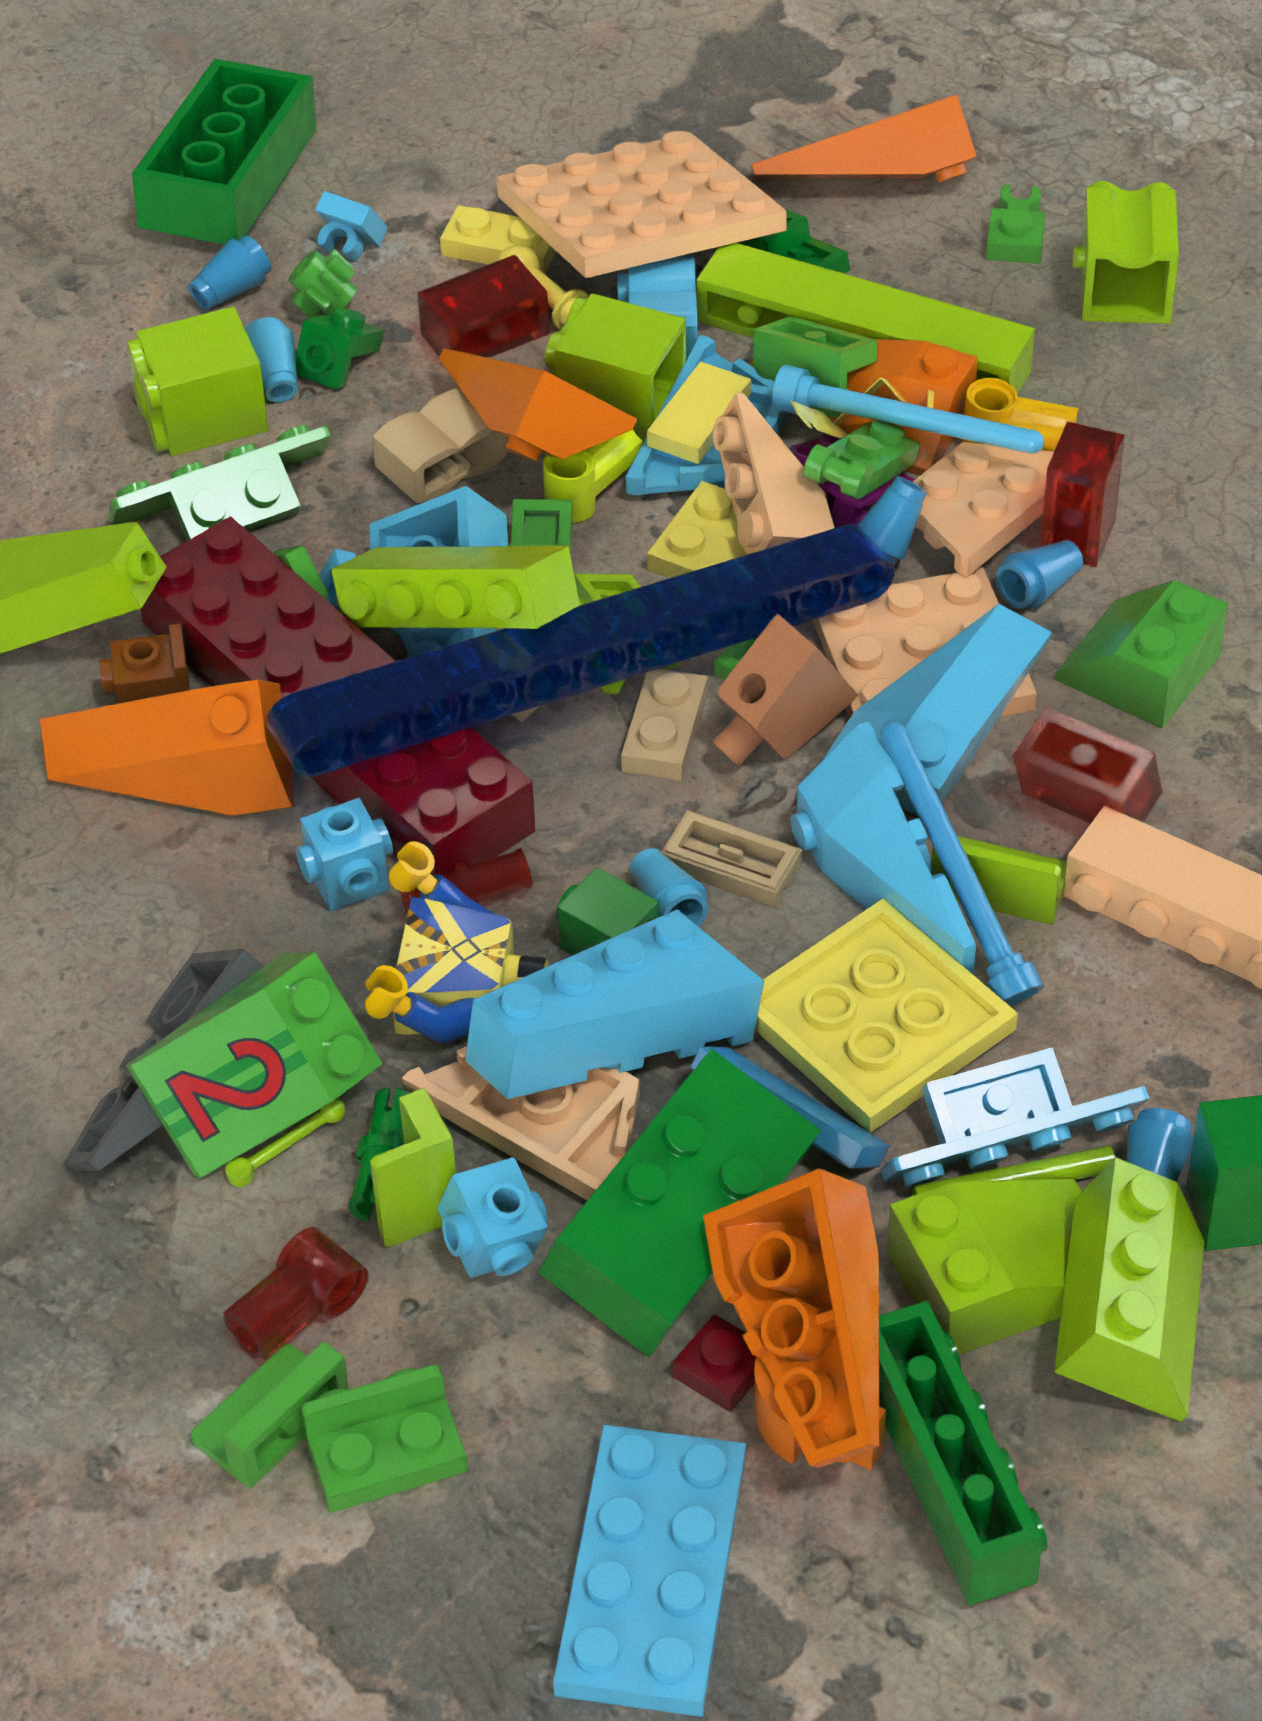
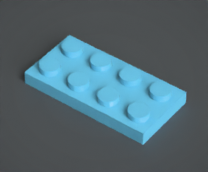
(651, 1571)

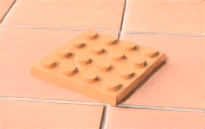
(639, 203)

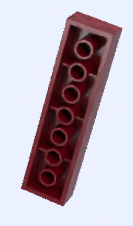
(260, 620)

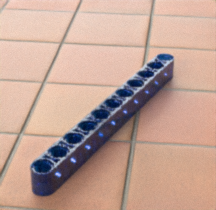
(577, 651)

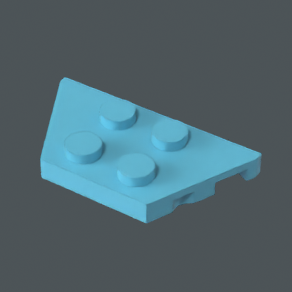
(662, 472)

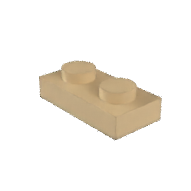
(664, 724)

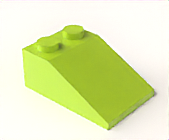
(986, 1254)

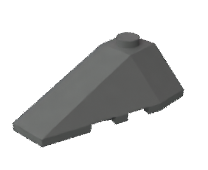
(124, 1113)

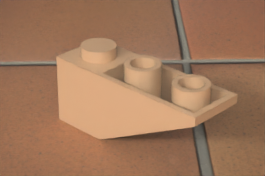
(766, 481)

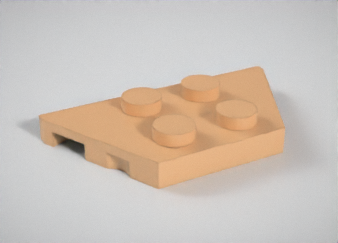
(981, 500)
(562, 1132)

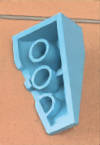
(445, 521)
(956, 695)
(869, 848)

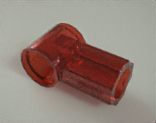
(308, 1281)

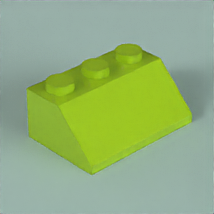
(1132, 1290)

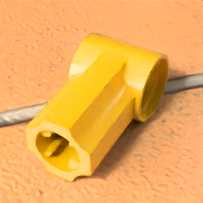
(999, 402)

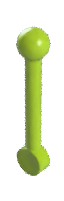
(241, 1170)

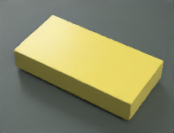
(689, 417)

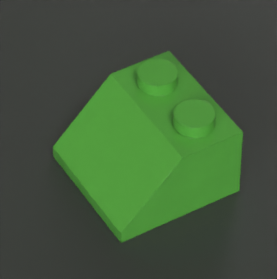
(1149, 650)

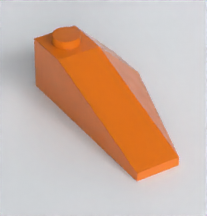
(898, 147)
(913, 370)
(534, 407)
(177, 748)
(807, 1291)

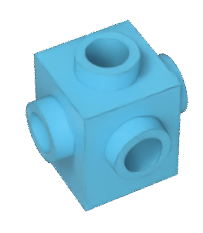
(344, 853)
(492, 1219)

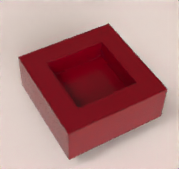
(717, 1363)

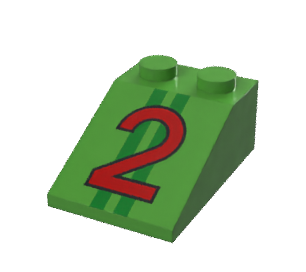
(254, 1062)

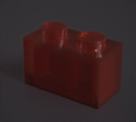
(485, 310)
(1083, 489)
(1085, 769)

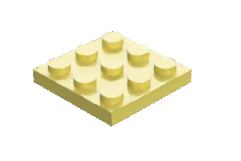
(879, 1014)

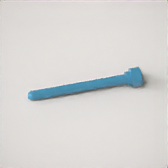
(1008, 972)

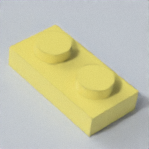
(484, 234)

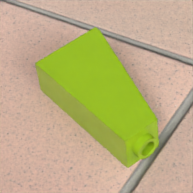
(72, 580)

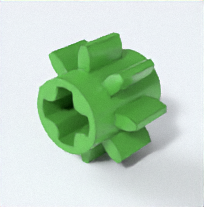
(322, 283)

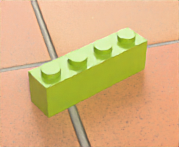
(457, 587)

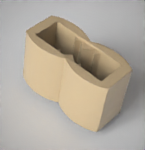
(436, 447)

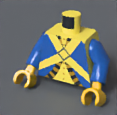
(446, 955)

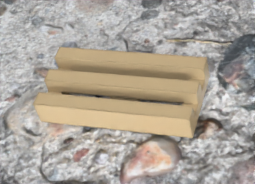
(726, 865)

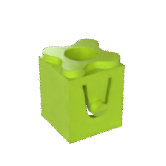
(1128, 254)
(620, 355)
(198, 382)

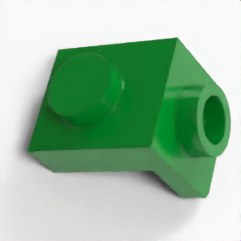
(331, 342)

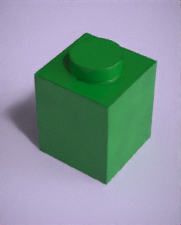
(600, 910)

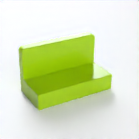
(1014, 879)
(414, 1175)

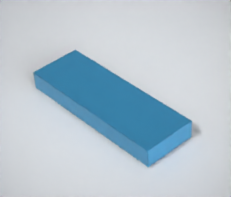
(838, 1137)

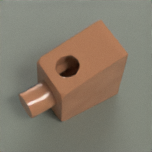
(780, 694)

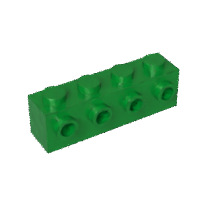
(954, 1459)

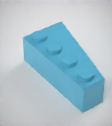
(612, 1007)

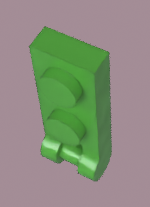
(863, 458)

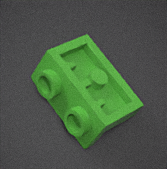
(383, 1437)

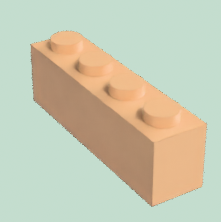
(1169, 892)

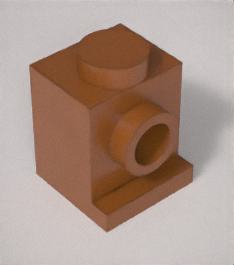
(146, 666)

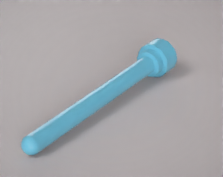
(798, 385)

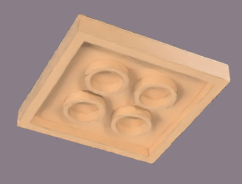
(903, 627)

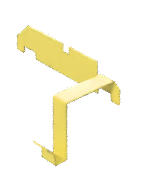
(824, 424)

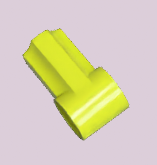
(589, 472)

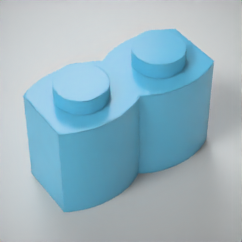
(664, 287)

